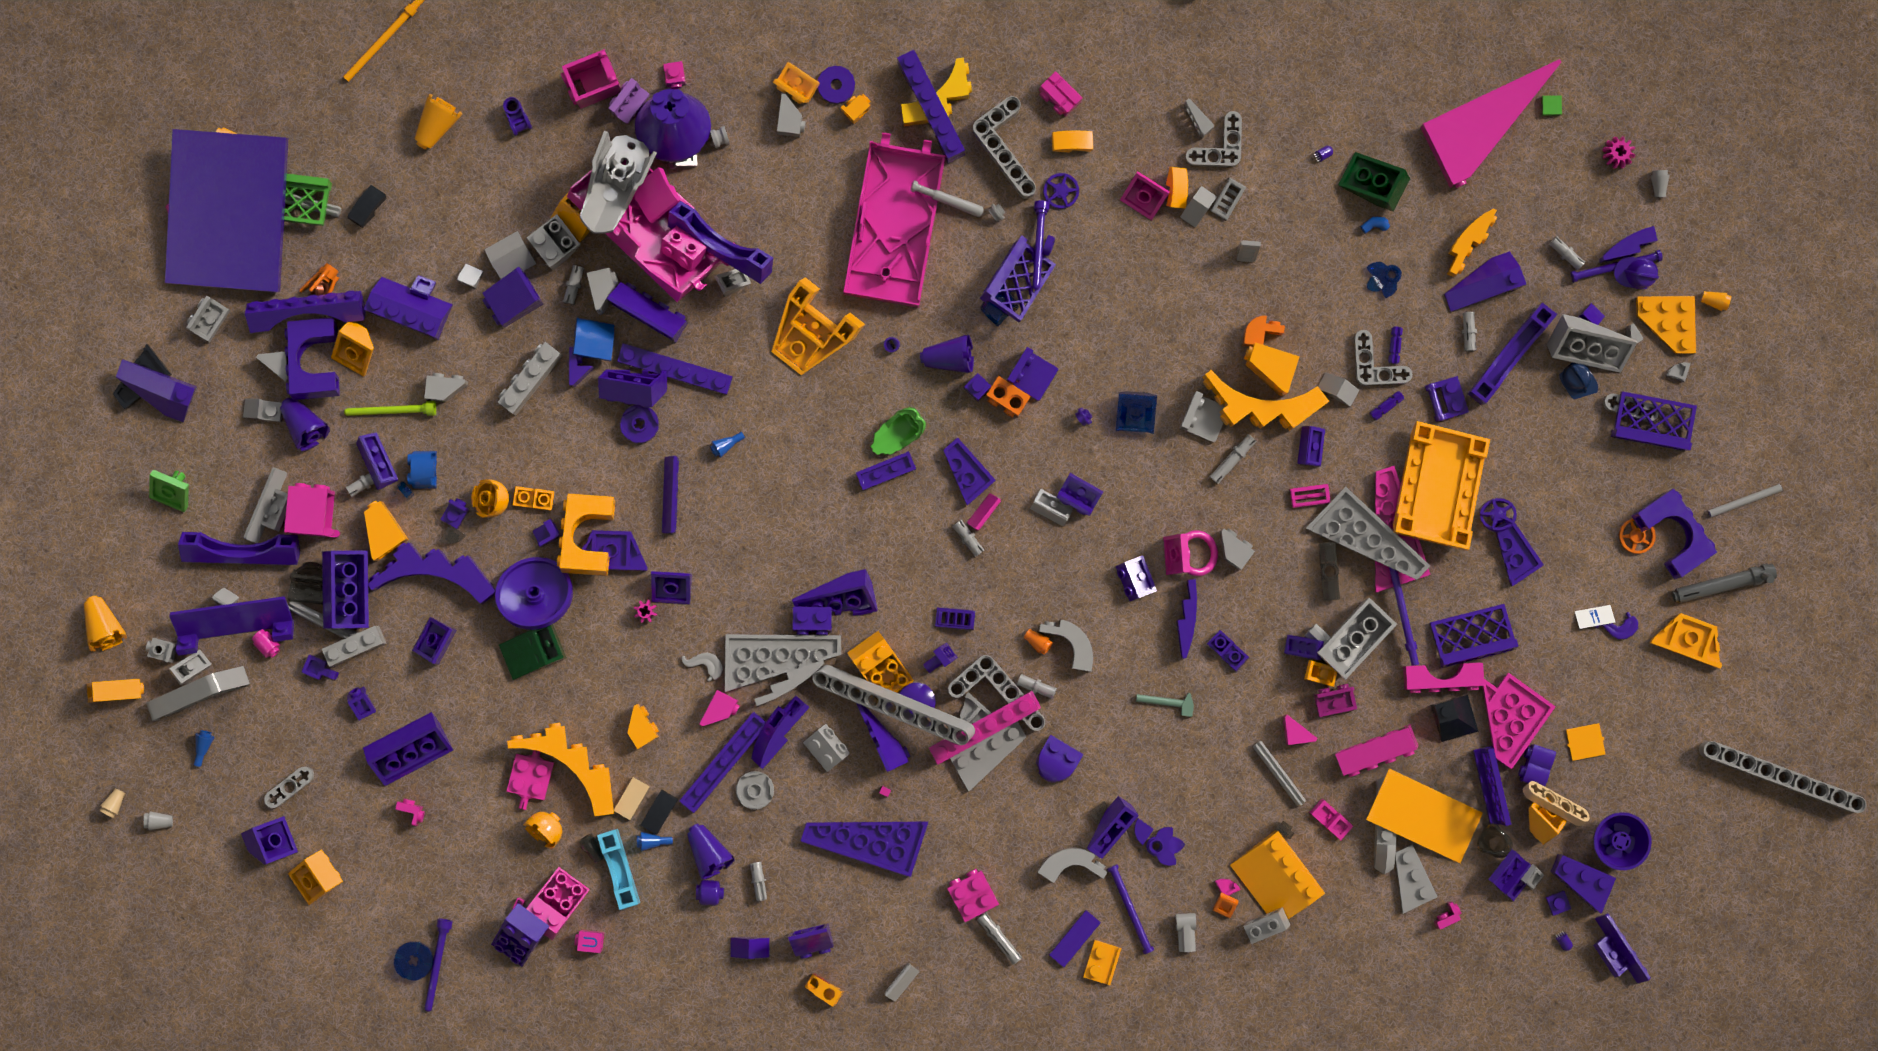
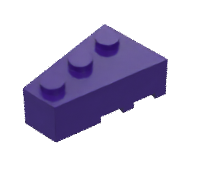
(632, 388)
(1584, 881)

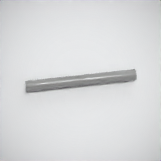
(1745, 500)

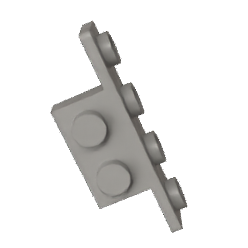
(270, 507)

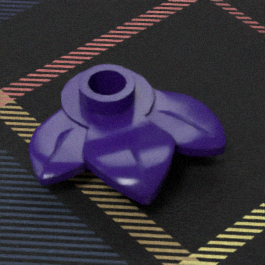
(1168, 846)

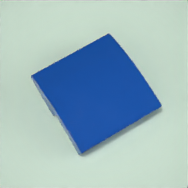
(593, 339)

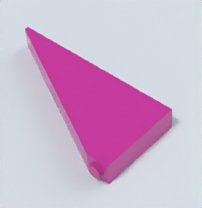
(1472, 130)

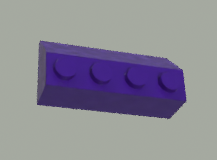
(400, 306)
(647, 311)
(407, 749)

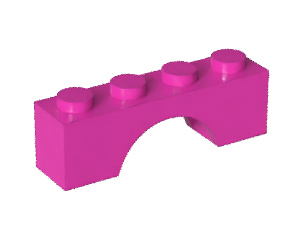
(1468, 675)

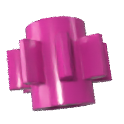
(647, 616)

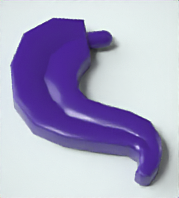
(1624, 631)

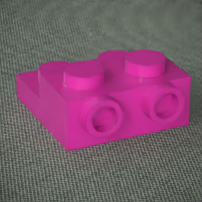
(972, 895)

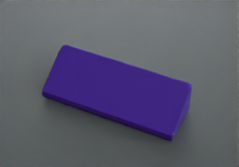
(376, 460)

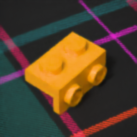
(796, 83)

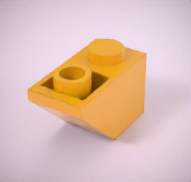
(640, 728)

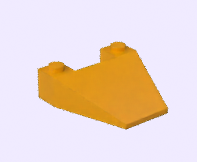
(807, 334)

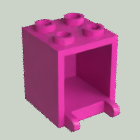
(596, 76)
(310, 510)

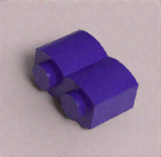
(1537, 765)

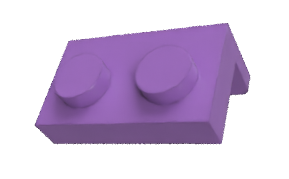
(628, 101)

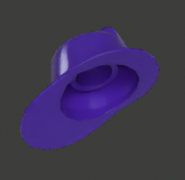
(1636, 272)

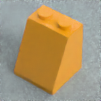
(1272, 366)

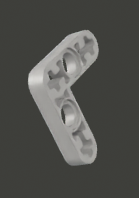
(1227, 147)
(1374, 371)

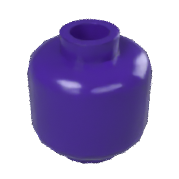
(709, 892)

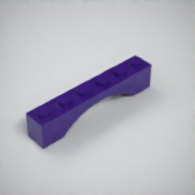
(931, 106)
(748, 261)
(343, 306)
(1511, 354)
(202, 548)

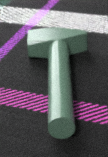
(1186, 705)

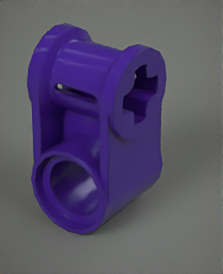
(517, 119)

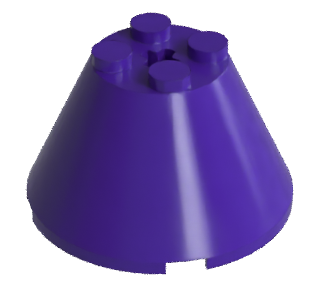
(673, 125)

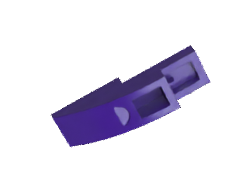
(772, 734)

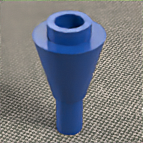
(722, 446)
(203, 742)
(648, 841)

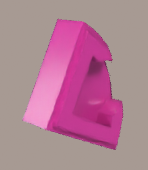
(1227, 886)

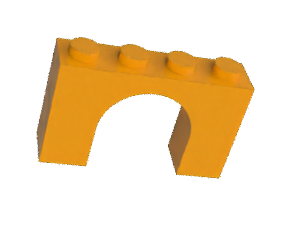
(579, 509)

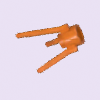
(325, 273)

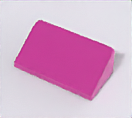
(984, 511)

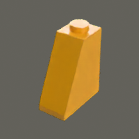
(382, 530)
(114, 690)

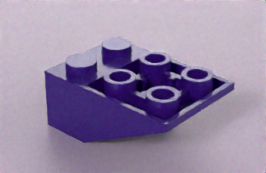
(519, 935)

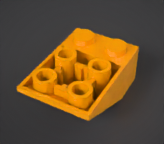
(880, 663)

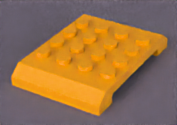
(1440, 485)

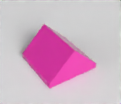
(1144, 195)

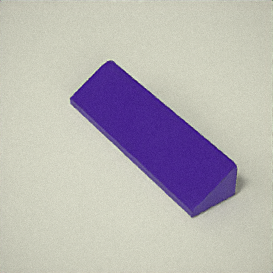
(670, 494)

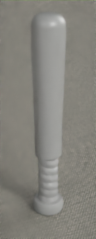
(958, 203)

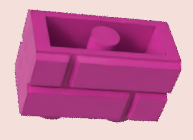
(1060, 94)

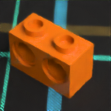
(1011, 392)

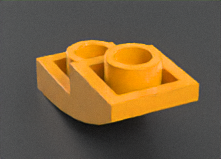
(1072, 140)
(1178, 183)
(533, 498)

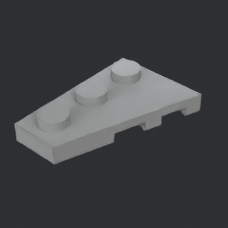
(1412, 879)

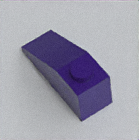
(1112, 826)

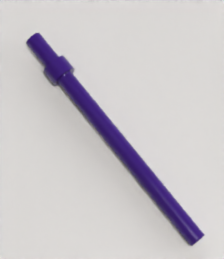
(1410, 645)

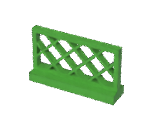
(311, 184)

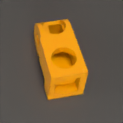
(824, 989)

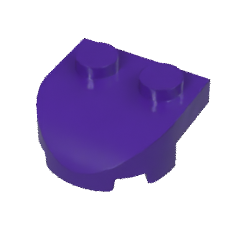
(1057, 760)

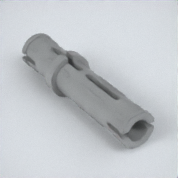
(1235, 456)
(996, 934)

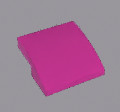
(656, 195)

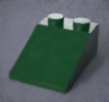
(1375, 181)

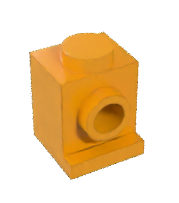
(856, 108)

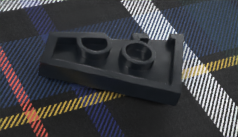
(147, 359)

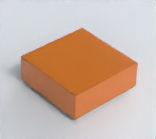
(1225, 905)

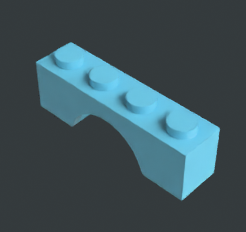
(622, 878)

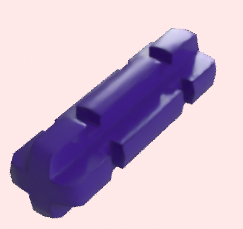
(1395, 345)
(1387, 405)

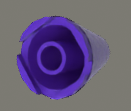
(950, 355)
(303, 424)
(708, 852)

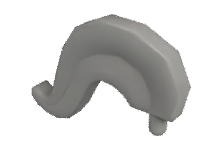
(709, 660)

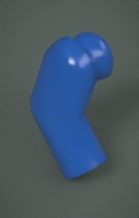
(1380, 222)

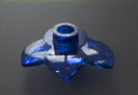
(1380, 279)

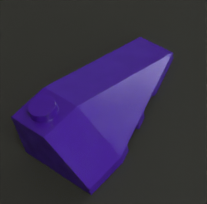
(1491, 279)
(845, 593)

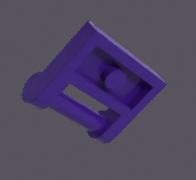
(1452, 397)

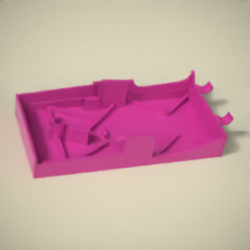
(894, 224)
(643, 242)

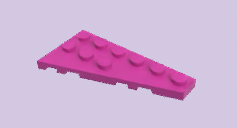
(1386, 498)

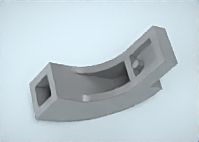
(1080, 643)
(1066, 857)

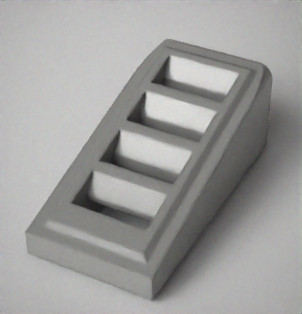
(1200, 121)
(1241, 187)
(1248, 251)

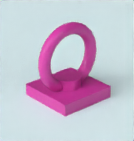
(1178, 553)

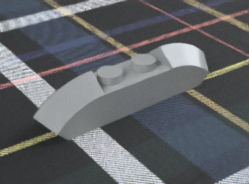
(1384, 844)

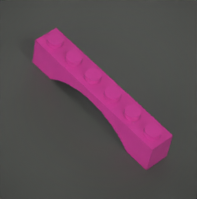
(988, 726)

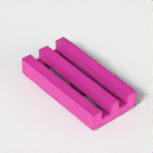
(1294, 498)

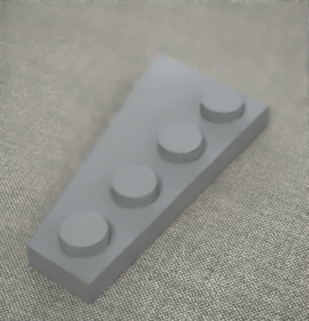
(984, 756)

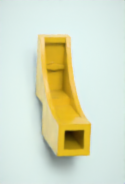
(954, 89)

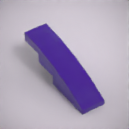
(1186, 626)

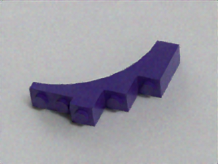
(411, 563)

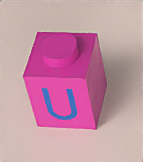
(589, 941)

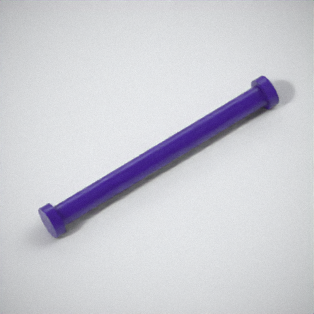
(1610, 267)
(1130, 909)

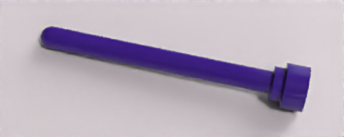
(1041, 208)
(443, 928)

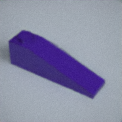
(163, 392)
(887, 745)

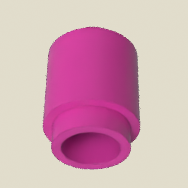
(264, 643)

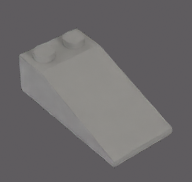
(1589, 344)
(1356, 638)

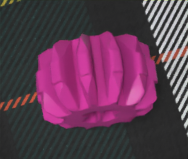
(1613, 156)

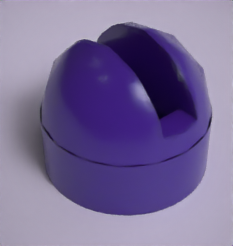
(888, 346)

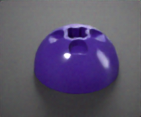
(1631, 837)

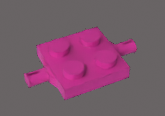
(530, 777)

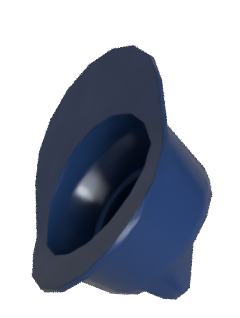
(1578, 380)

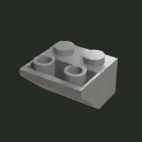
(554, 242)

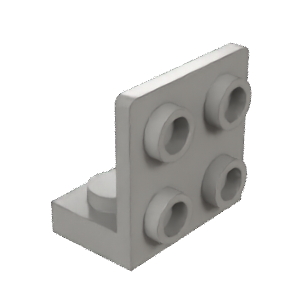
(1203, 417)

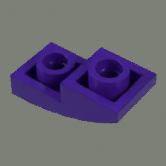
(1228, 650)

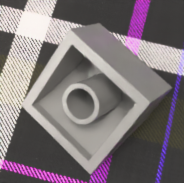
(602, 284)

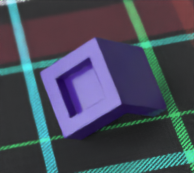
(546, 533)

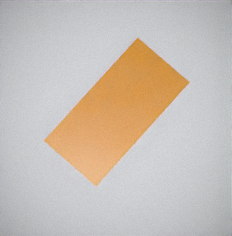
(1424, 816)

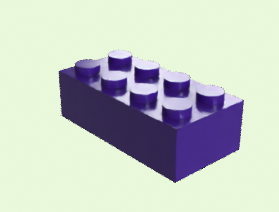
(345, 589)

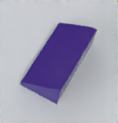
(1311, 446)

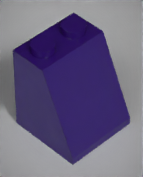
(511, 298)

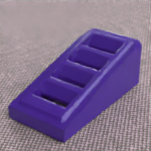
(970, 626)

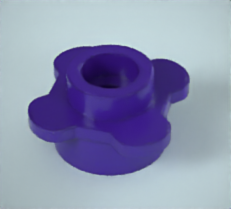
(1084, 416)

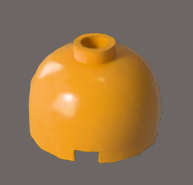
(489, 498)
(545, 828)

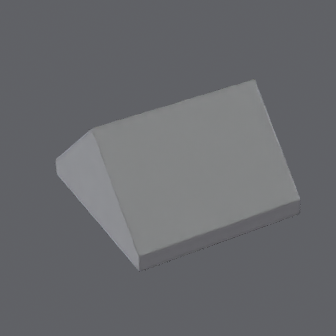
(509, 255)

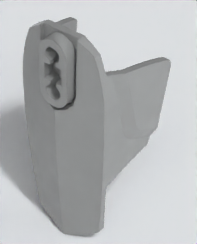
(613, 183)

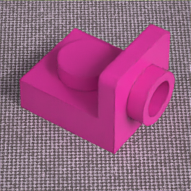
(674, 75)
(1447, 919)

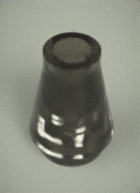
(591, 847)

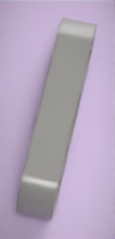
(1646, 406)
(281, 799)

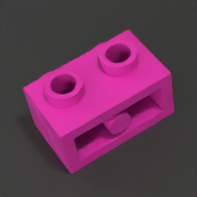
(683, 248)

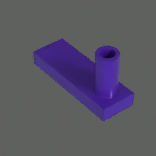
(943, 655)

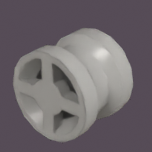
(719, 137)

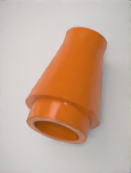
(1038, 641)

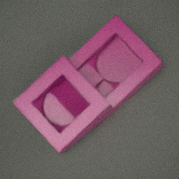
(1331, 819)

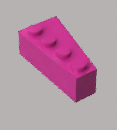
(1377, 750)

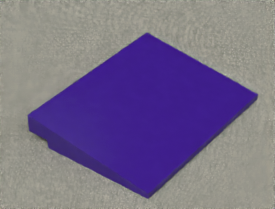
(226, 210)

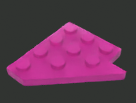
(1513, 717)

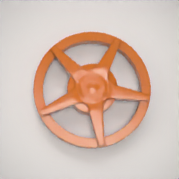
(1636, 536)

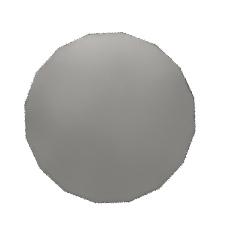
(755, 784)

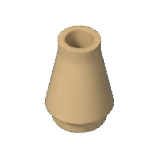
(112, 803)

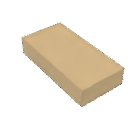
(631, 798)

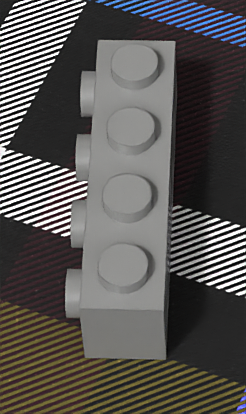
(530, 378)

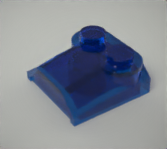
(1136, 412)

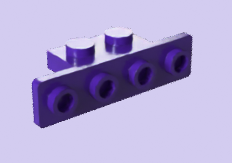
(1617, 952)

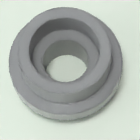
(997, 212)

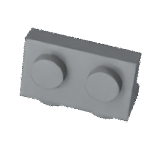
(207, 318)
(826, 747)

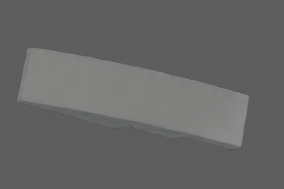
(795, 678)

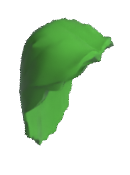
(898, 431)

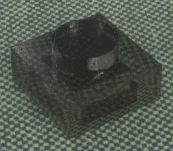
(1284, 829)

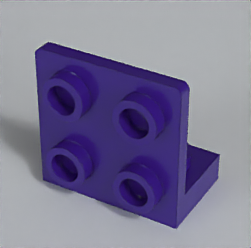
(1032, 374)

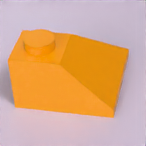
(353, 348)
(1544, 823)

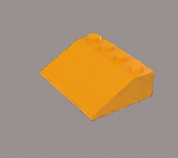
(1277, 876)

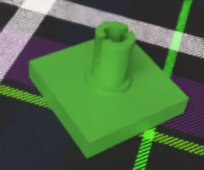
(169, 490)

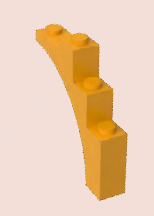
(1261, 412)
(554, 744)

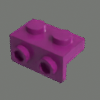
(1335, 701)

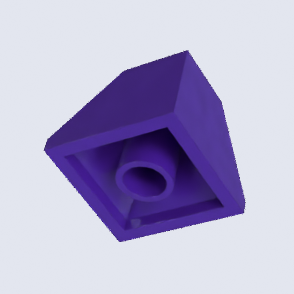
(270, 841)

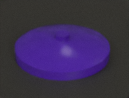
(533, 593)

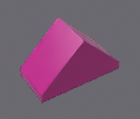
(1295, 732)

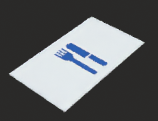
(1595, 616)

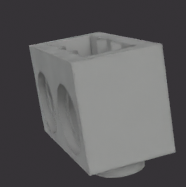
(1266, 925)

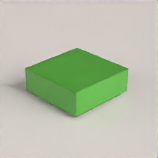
(1551, 105)

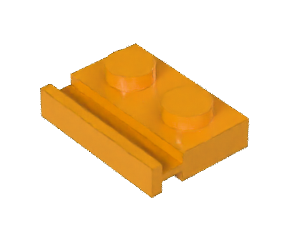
(1102, 962)

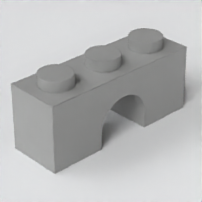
(353, 646)

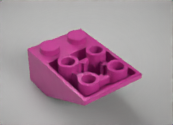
(557, 901)

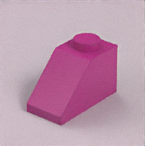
(720, 708)

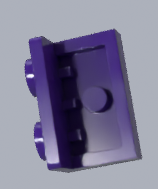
(1079, 494)
(812, 620)

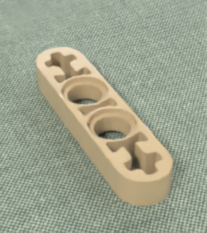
(1574, 813)

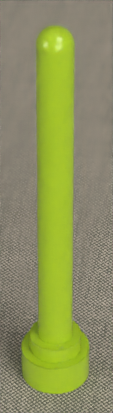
(427, 408)

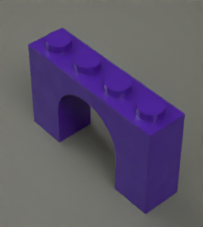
(301, 336)
(1697, 545)

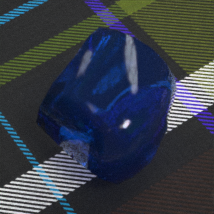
(994, 313)

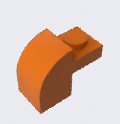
(1258, 327)

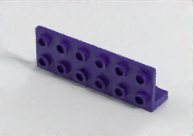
(232, 619)

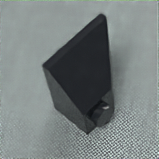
(1454, 718)

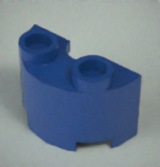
(422, 469)

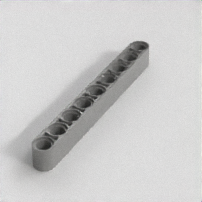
(902, 703)
(1791, 777)

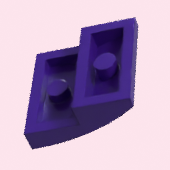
(1509, 874)

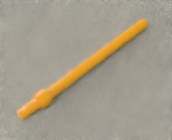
(409, 11)

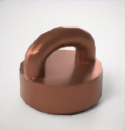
(319, 290)

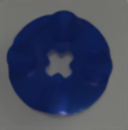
(424, 962)

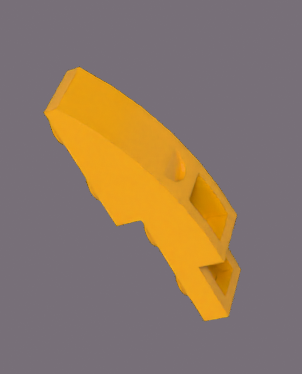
(1472, 235)

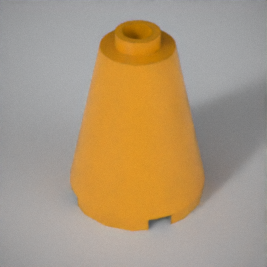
(435, 121)
(101, 625)

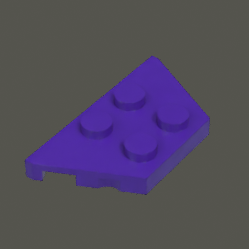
(621, 548)

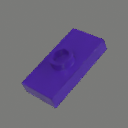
(1303, 647)

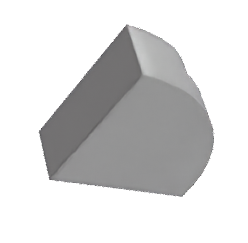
(1679, 371)

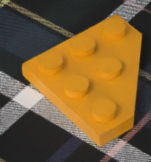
(1670, 320)

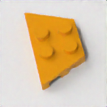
(1691, 639)

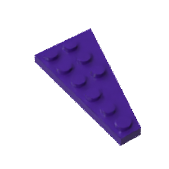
(877, 843)

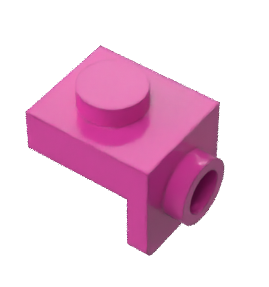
(408, 806)

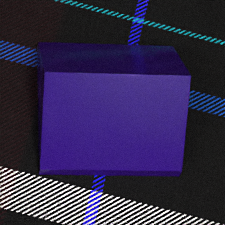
(671, 587)
(434, 640)

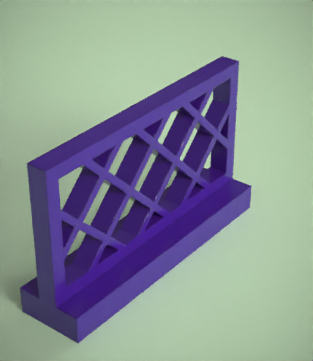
(1002, 275)
(1653, 438)
(1477, 652)
(1491, 786)

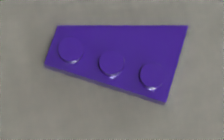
(968, 471)
(1517, 554)

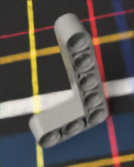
(1002, 149)
(1001, 688)
(197, 691)

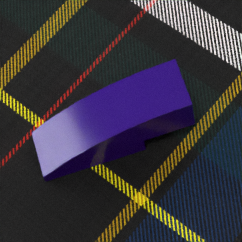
(1630, 245)

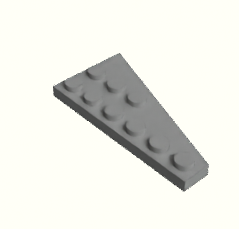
(1361, 530)
(765, 656)

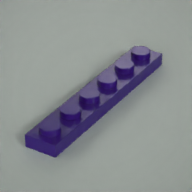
(675, 369)
(723, 762)

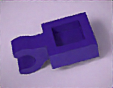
(317, 668)

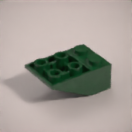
(532, 651)

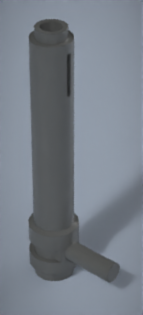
(1752, 576)

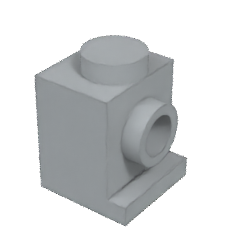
(168, 650)

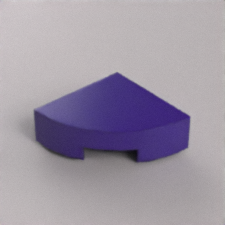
(1142, 831)

